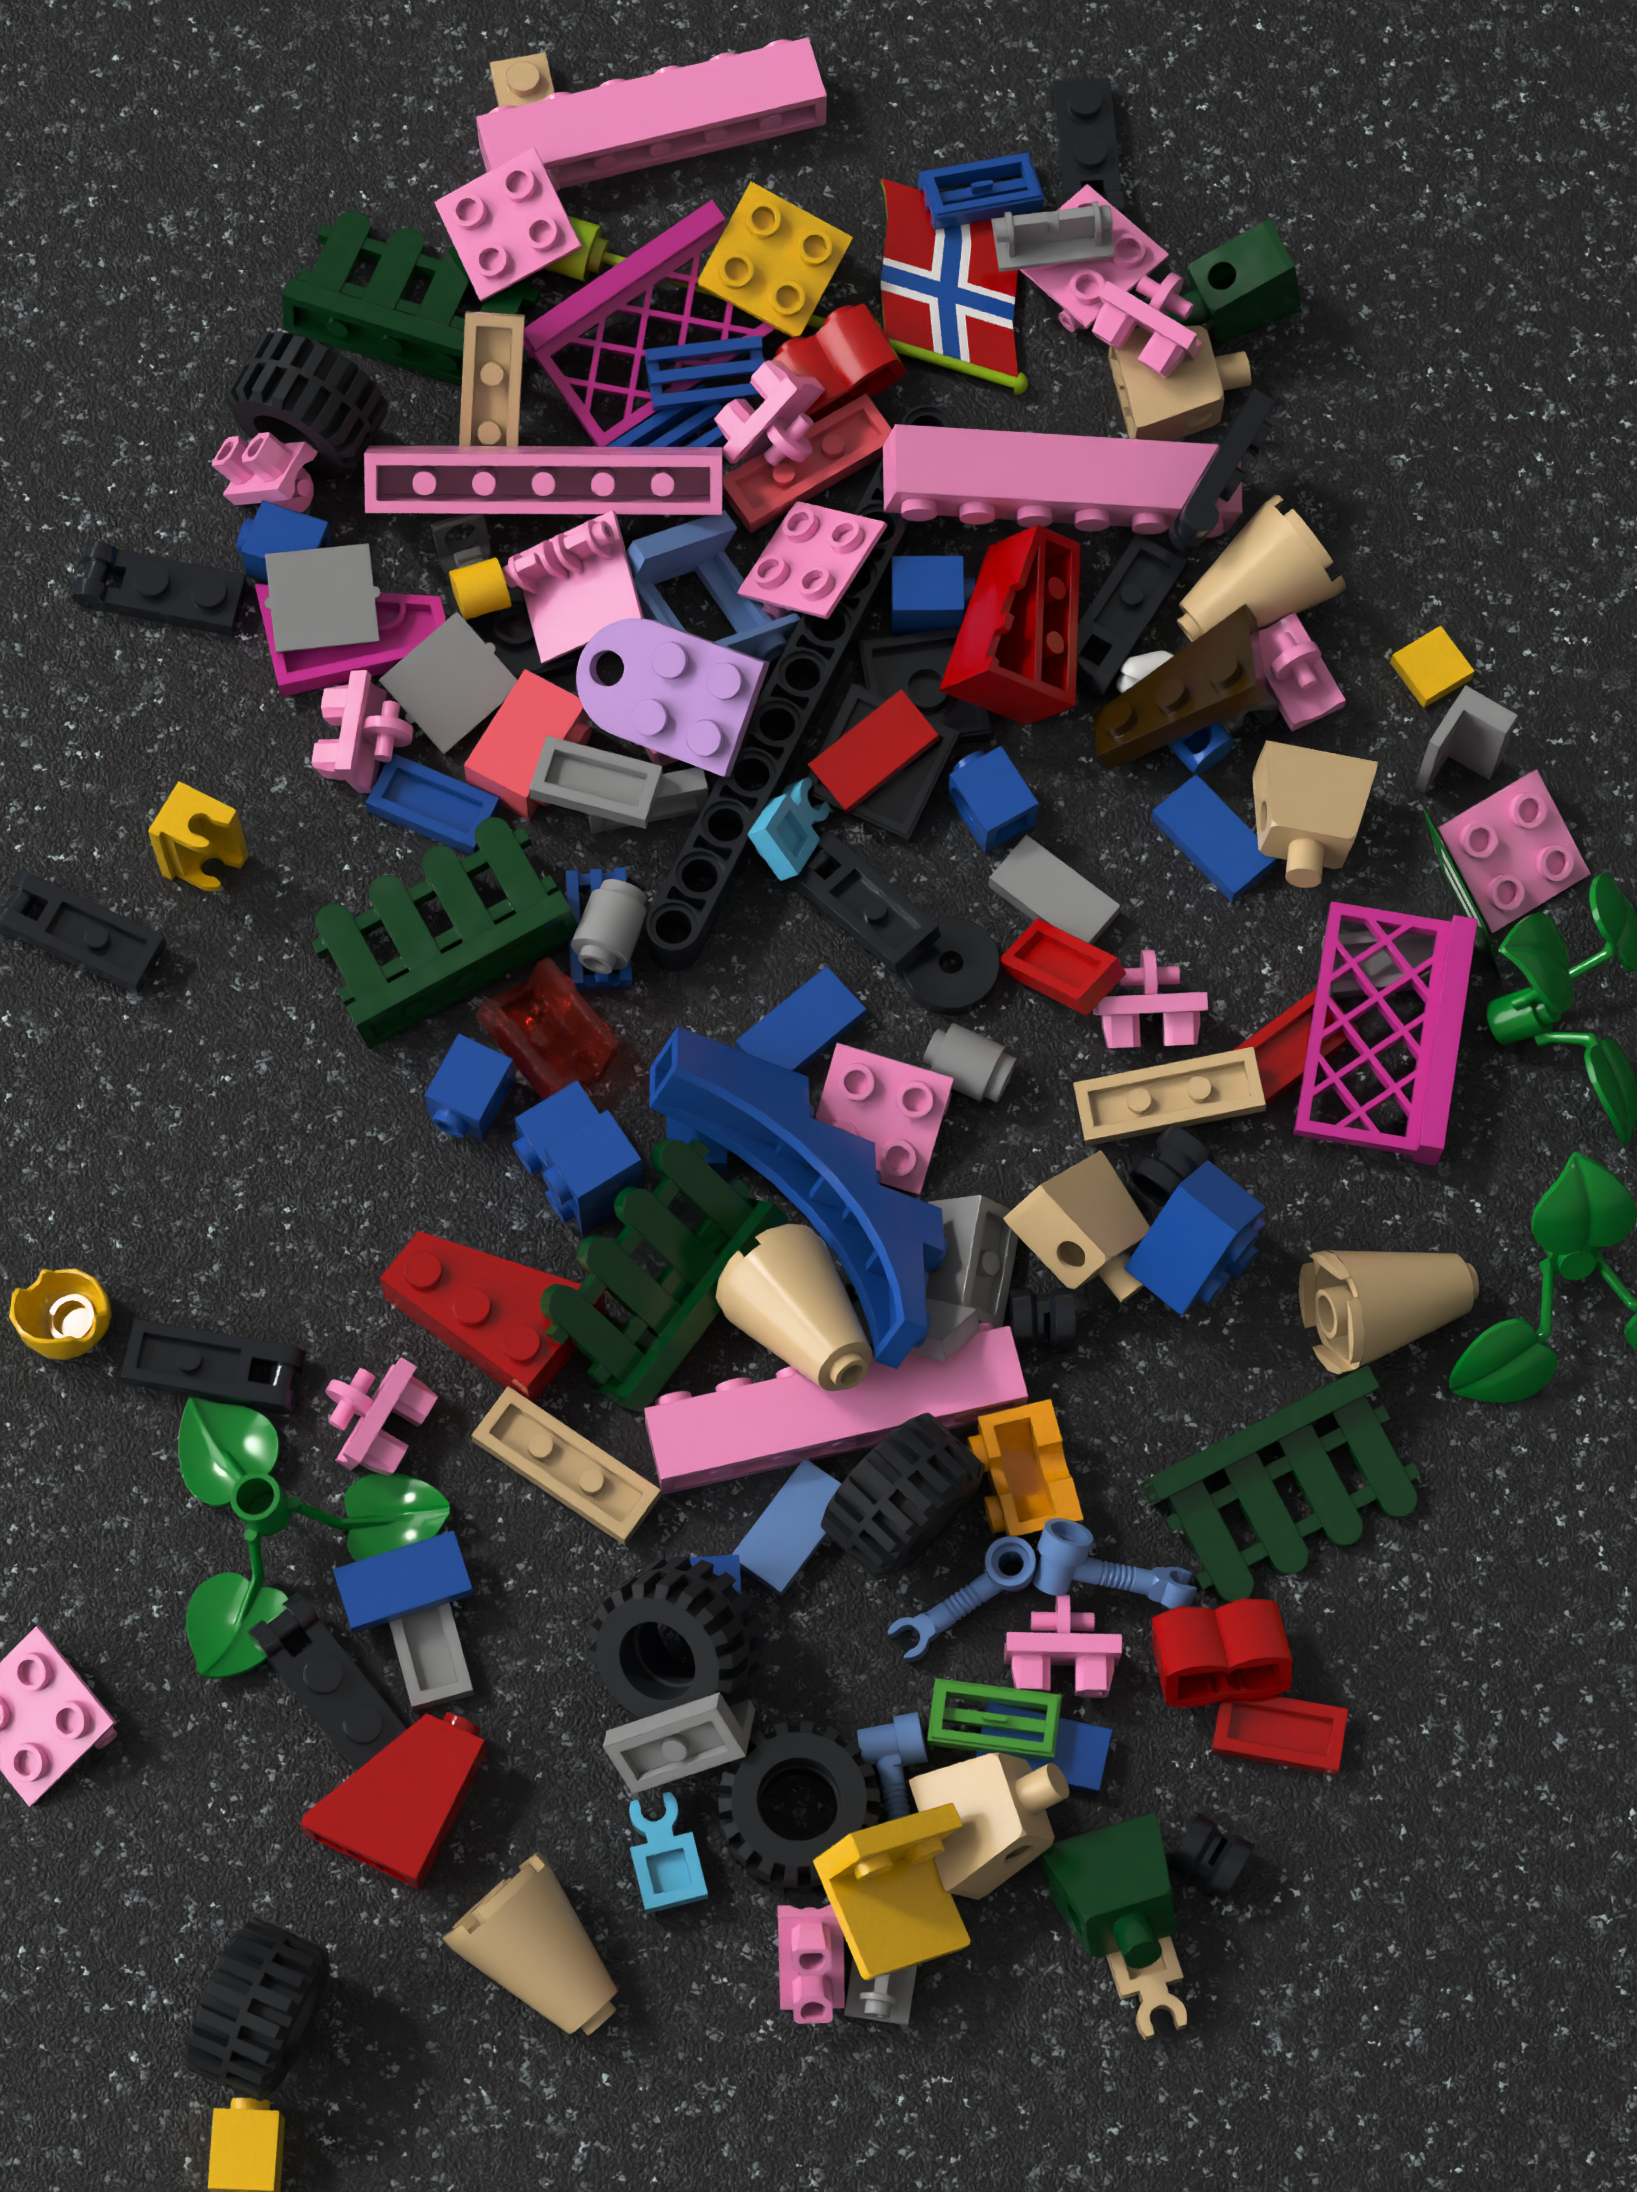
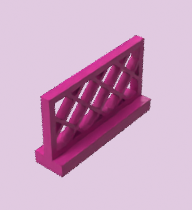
(612, 294)
(1438, 1040)

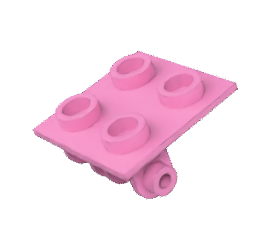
(508, 224)
(1079, 283)
(810, 561)
(575, 585)
(1513, 851)
(888, 1105)
(45, 1716)

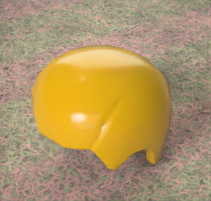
(61, 1313)

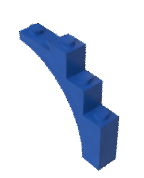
(827, 1173)

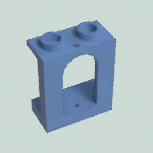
(701, 548)

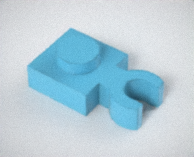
(785, 831)
(667, 1864)

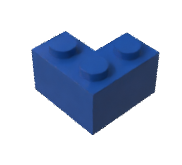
(579, 1156)
(1199, 1240)

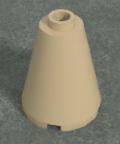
(1269, 566)
(1380, 1301)
(797, 1306)
(537, 1949)

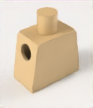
(1183, 402)
(1309, 807)
(1083, 1226)
(1000, 1816)

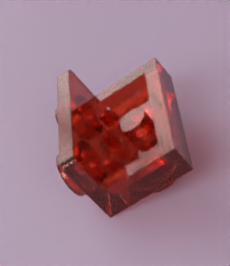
(550, 1031)

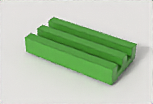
(987, 1743)

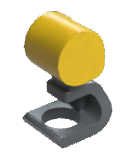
(472, 570)

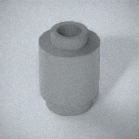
(610, 926)
(973, 1060)

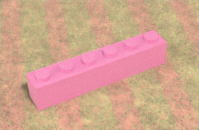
(662, 115)
(1044, 479)
(543, 480)
(790, 1418)

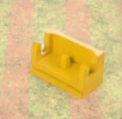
(194, 830)

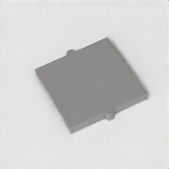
(322, 598)
(449, 682)

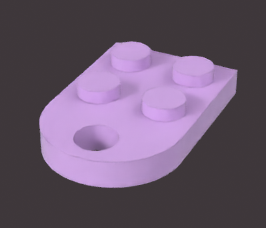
(674, 692)

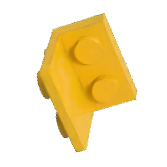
(774, 260)
(892, 1893)

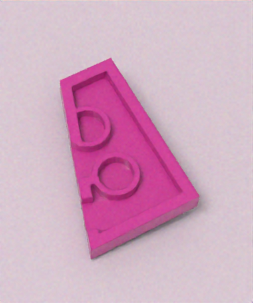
(402, 626)

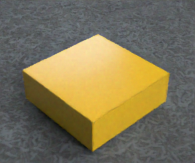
(1432, 666)

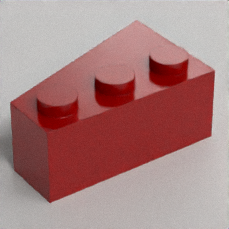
(1020, 629)
(481, 1309)

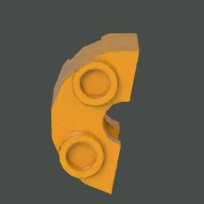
(1024, 1469)

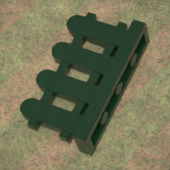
(377, 318)
(457, 962)
(682, 1302)
(1313, 1472)

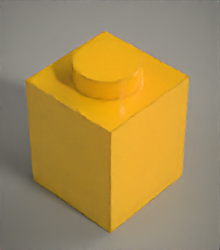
(246, 2147)

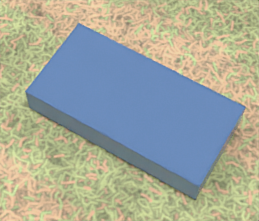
(788, 1529)

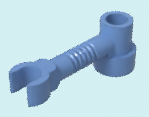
(1065, 1558)
(980, 1590)
(891, 1749)

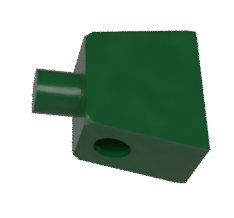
(1242, 285)
(1114, 1889)

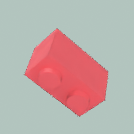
(513, 742)

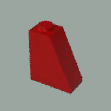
(402, 1799)

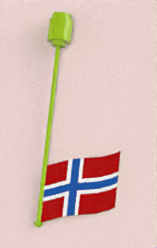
(936, 289)

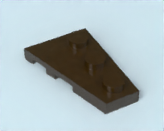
(1186, 693)

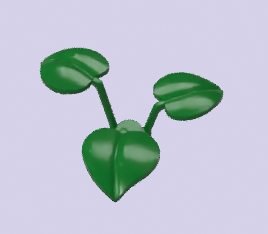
(1543, 958)
(1574, 1217)
(229, 1460)

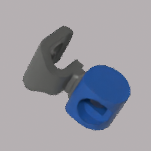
(1211, 744)

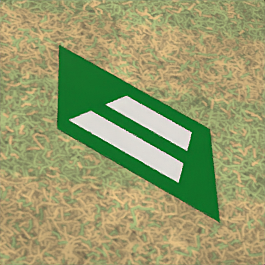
(1462, 895)

